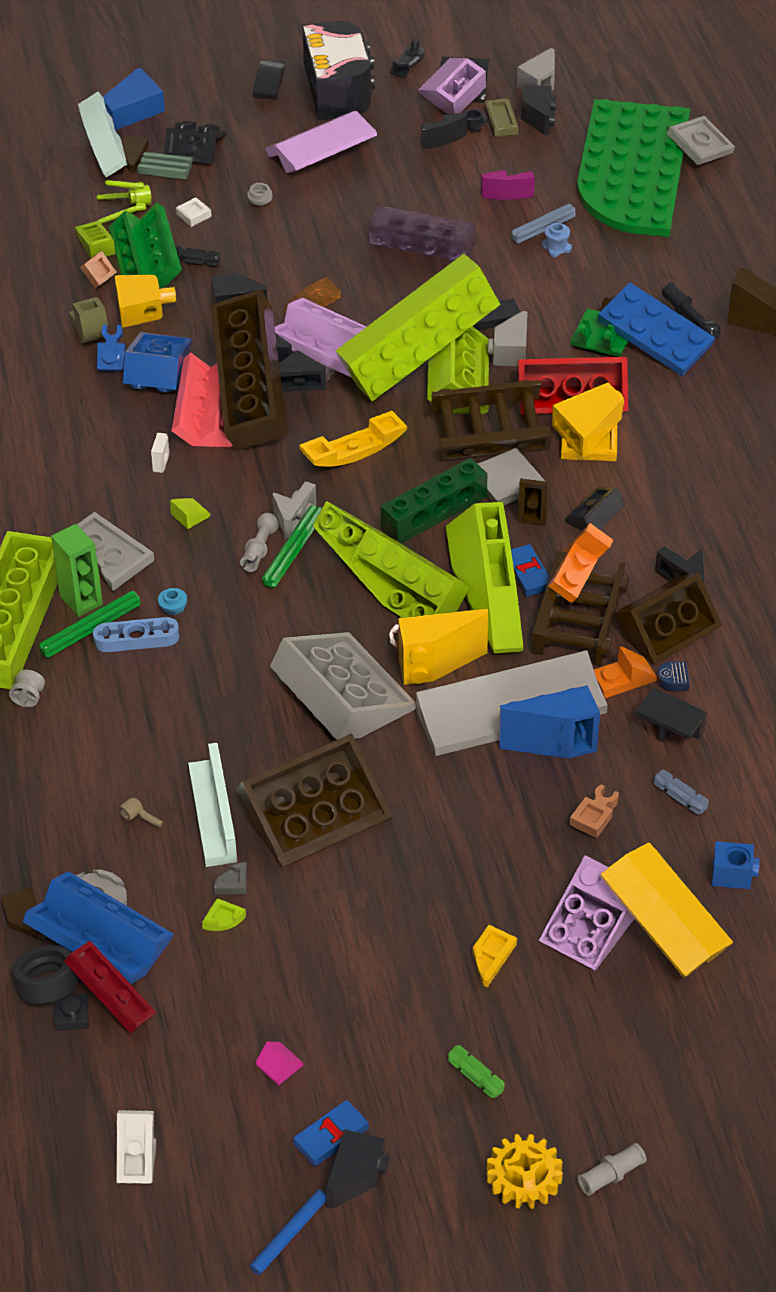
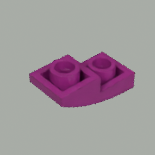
(504, 187)

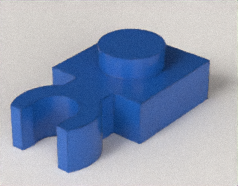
(111, 354)

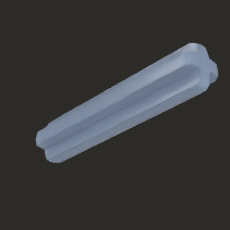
(539, 225)

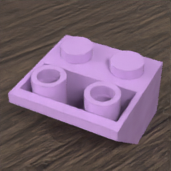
(455, 85)

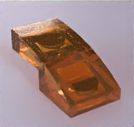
(321, 293)

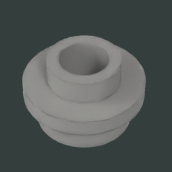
(259, 194)

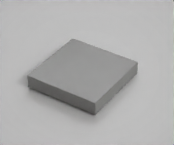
(700, 140)
(505, 473)

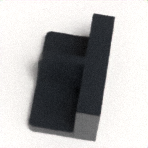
(672, 715)

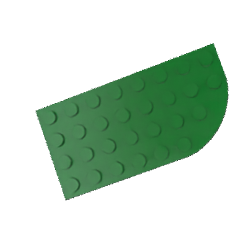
(631, 166)

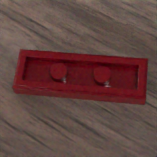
(110, 986)

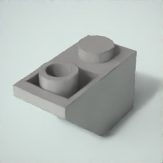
(538, 70)

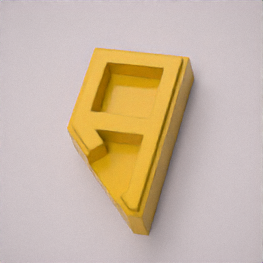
(492, 952)

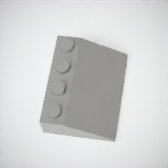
(340, 683)

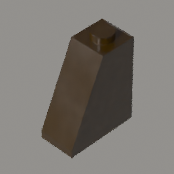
(752, 303)

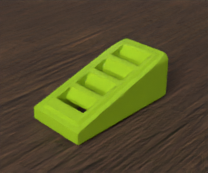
(95, 239)

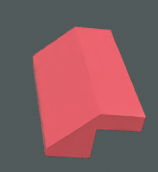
(198, 405)

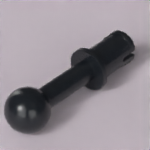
(683, 304)

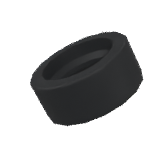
(47, 988)

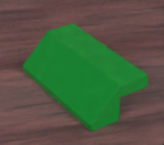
(146, 245)

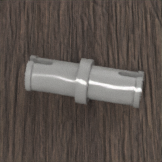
(611, 1169)

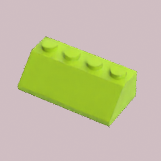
(461, 365)

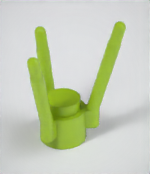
(139, 195)

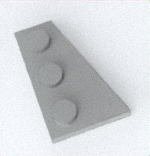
(117, 553)

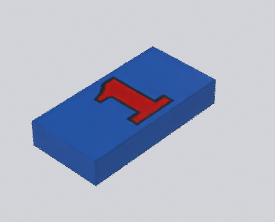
(529, 570)
(325, 1135)

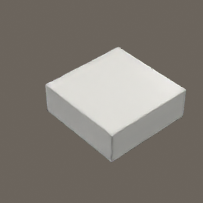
(193, 212)
(160, 452)

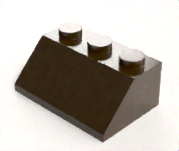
(668, 617)

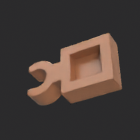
(594, 814)

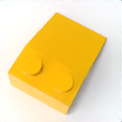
(440, 643)

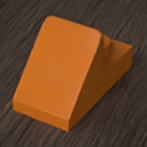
(626, 674)

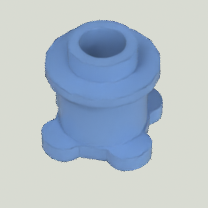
(557, 239)

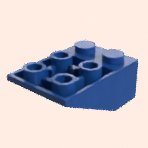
(551, 724)

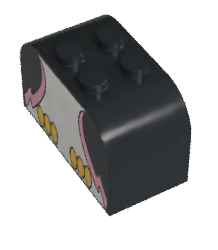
(337, 68)

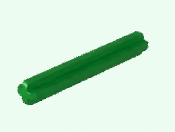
(291, 547)
(87, 624)

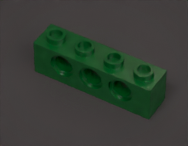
(434, 501)

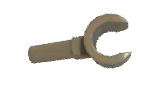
(134, 808)

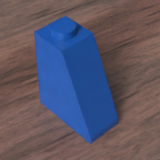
(134, 99)

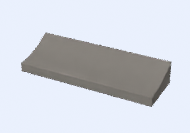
(469, 710)

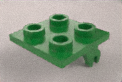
(597, 337)

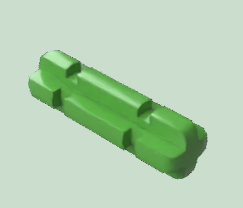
(476, 1071)

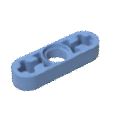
(116, 643)

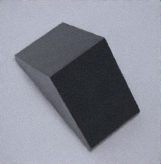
(302, 373)

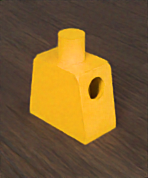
(141, 298)

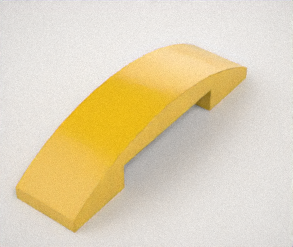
(355, 446)

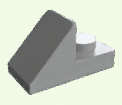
(291, 510)

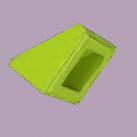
(188, 511)

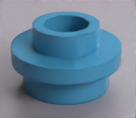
(172, 601)

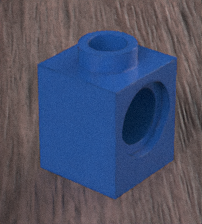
(734, 865)

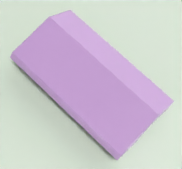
(322, 141)
(317, 332)

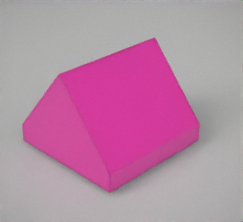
(278, 1062)

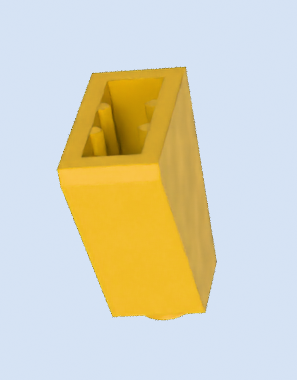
(588, 417)

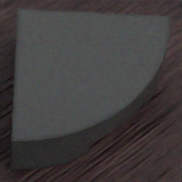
(232, 881)

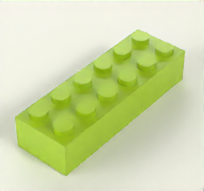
(418, 327)
(26, 590)

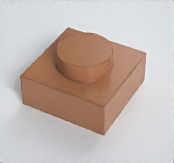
(98, 269)

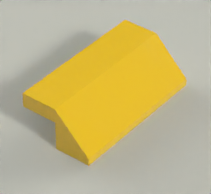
(666, 909)

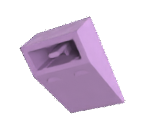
(587, 917)

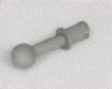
(256, 548)

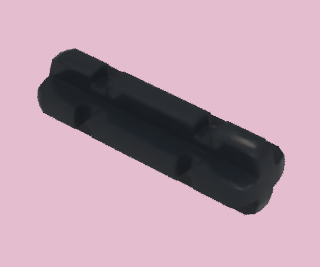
(198, 256)

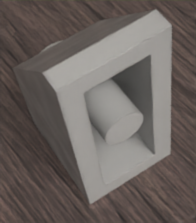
(509, 341)

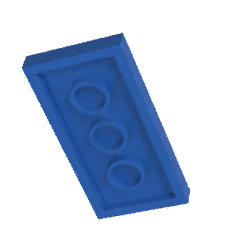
(656, 329)

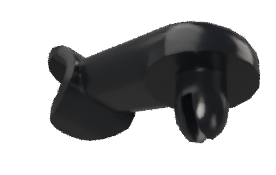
(410, 57)

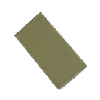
(501, 117)

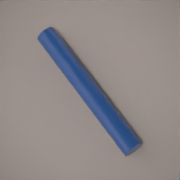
(288, 1232)

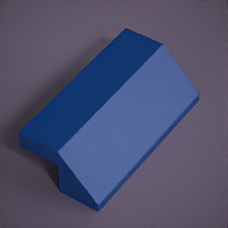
(80, 913)

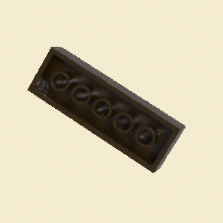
(248, 370)

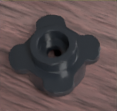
(475, 119)

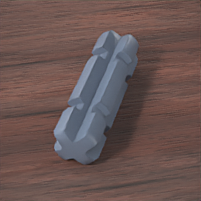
(681, 792)

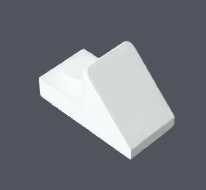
(135, 1146)

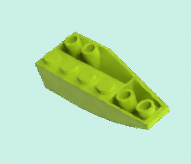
(484, 562)
(389, 569)

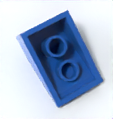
(155, 361)

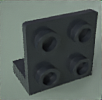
(193, 141)

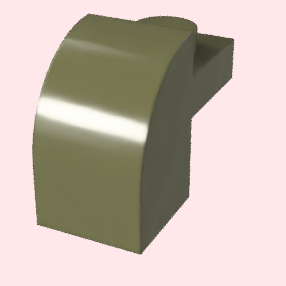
(88, 319)

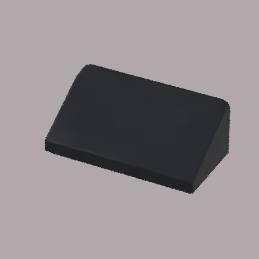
(596, 508)

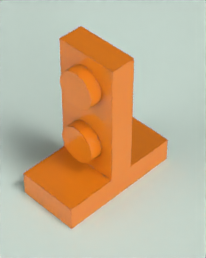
(579, 561)

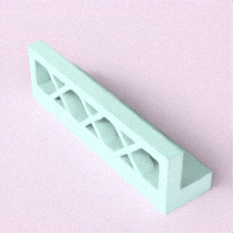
(213, 809)

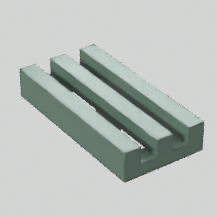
(165, 165)

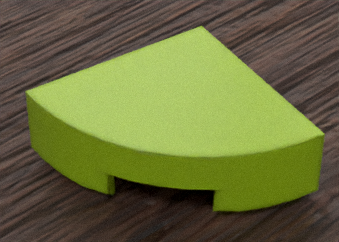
(223, 916)

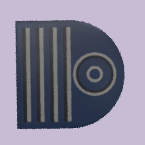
(673, 676)

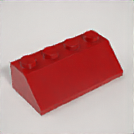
(570, 377)

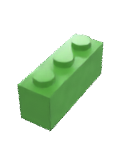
(77, 570)

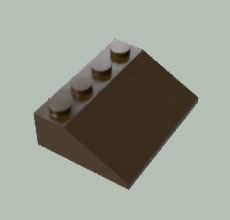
(313, 801)

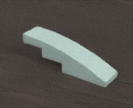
(102, 135)

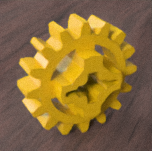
(522, 1173)

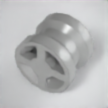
(27, 688)

